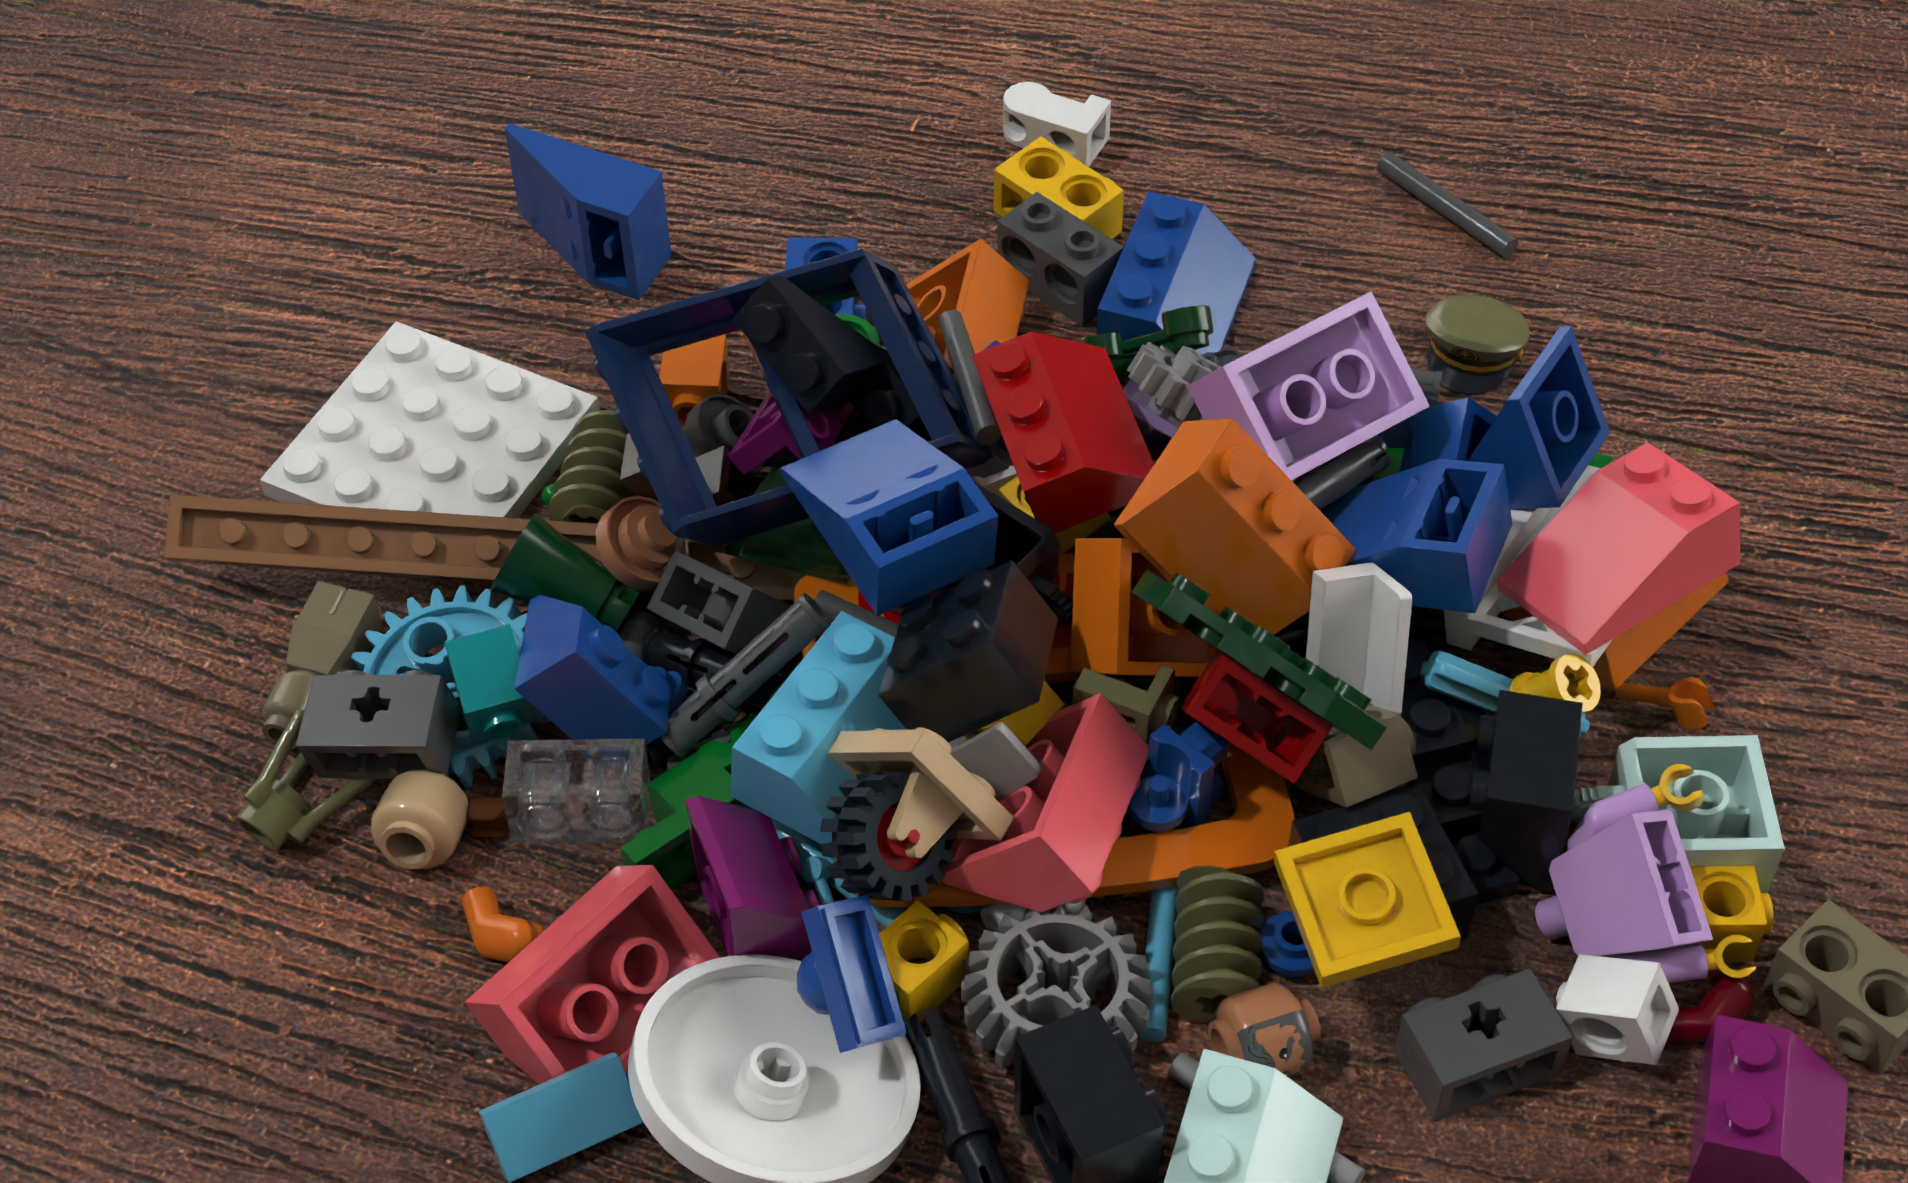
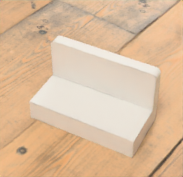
(1361, 630)

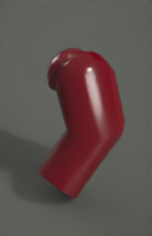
(1725, 997)

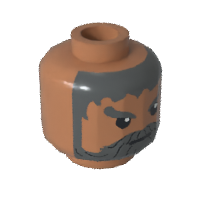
(1266, 1028)

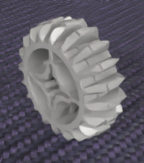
(1062, 969)

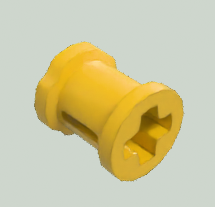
(1554, 684)

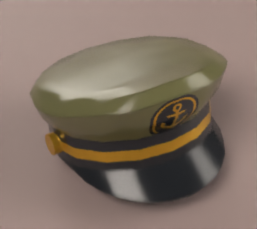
(1474, 342)

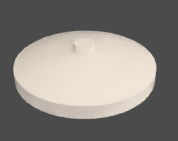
(754, 1082)

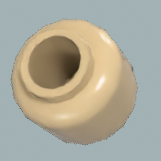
(420, 819)

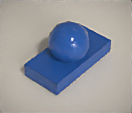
(849, 974)

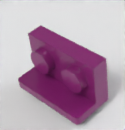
(770, 440)

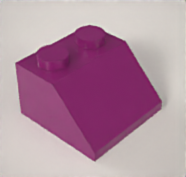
(748, 880)
(1766, 1109)

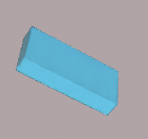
(560, 1117)

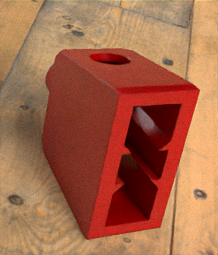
(1252, 714)

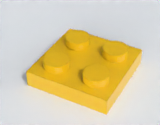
(1366, 899)

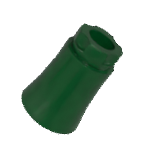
(557, 568)

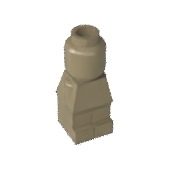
(320, 644)

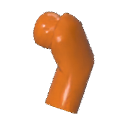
(495, 934)

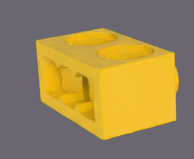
(1064, 181)

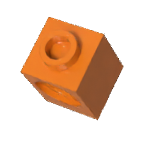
(695, 373)

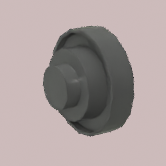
(717, 423)

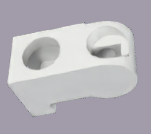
(1069, 124)

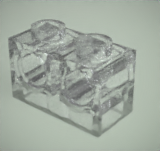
(576, 790)

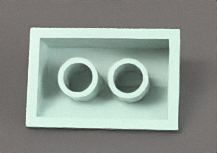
(1251, 1127)

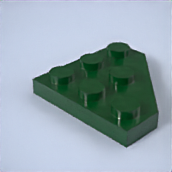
(1263, 656)

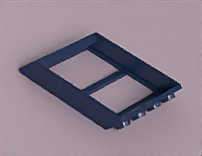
(664, 453)

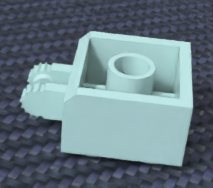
(1738, 812)

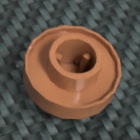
(636, 542)

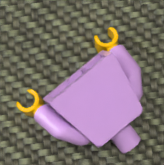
(1631, 888)

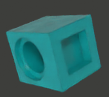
(485, 679)

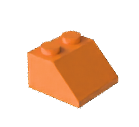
(1116, 628)

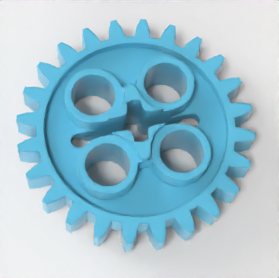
(411, 638)

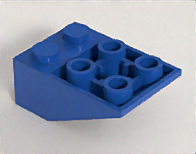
(592, 209)
(896, 513)
(1430, 529)

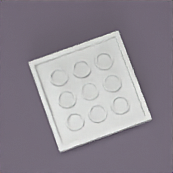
(431, 433)

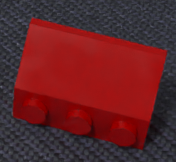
(1064, 426)

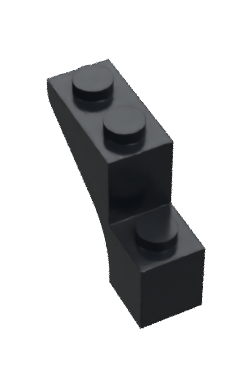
(824, 357)

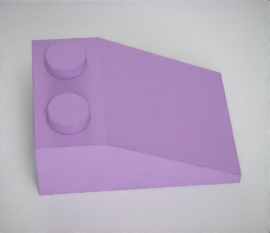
(1316, 388)

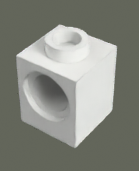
(1617, 1008)

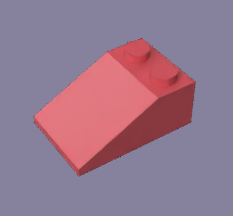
(1625, 549)

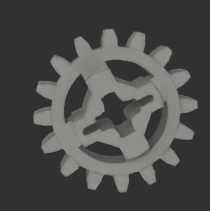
(1166, 380)

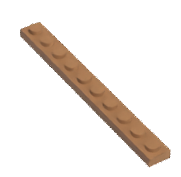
(390, 542)

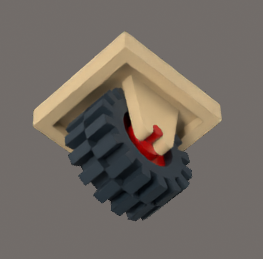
(902, 810)

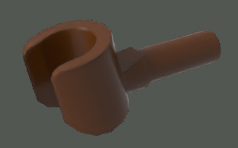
(488, 815)

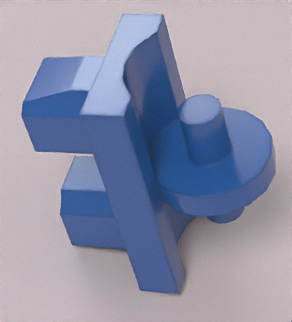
(1179, 778)

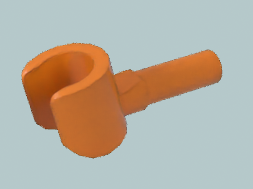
(1686, 697)

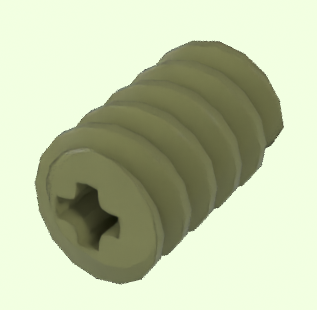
(591, 470)
(1215, 940)

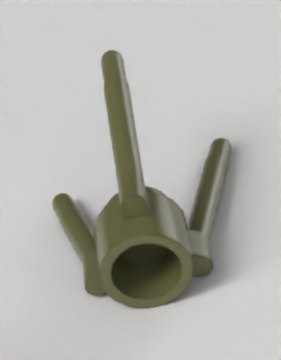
(274, 805)

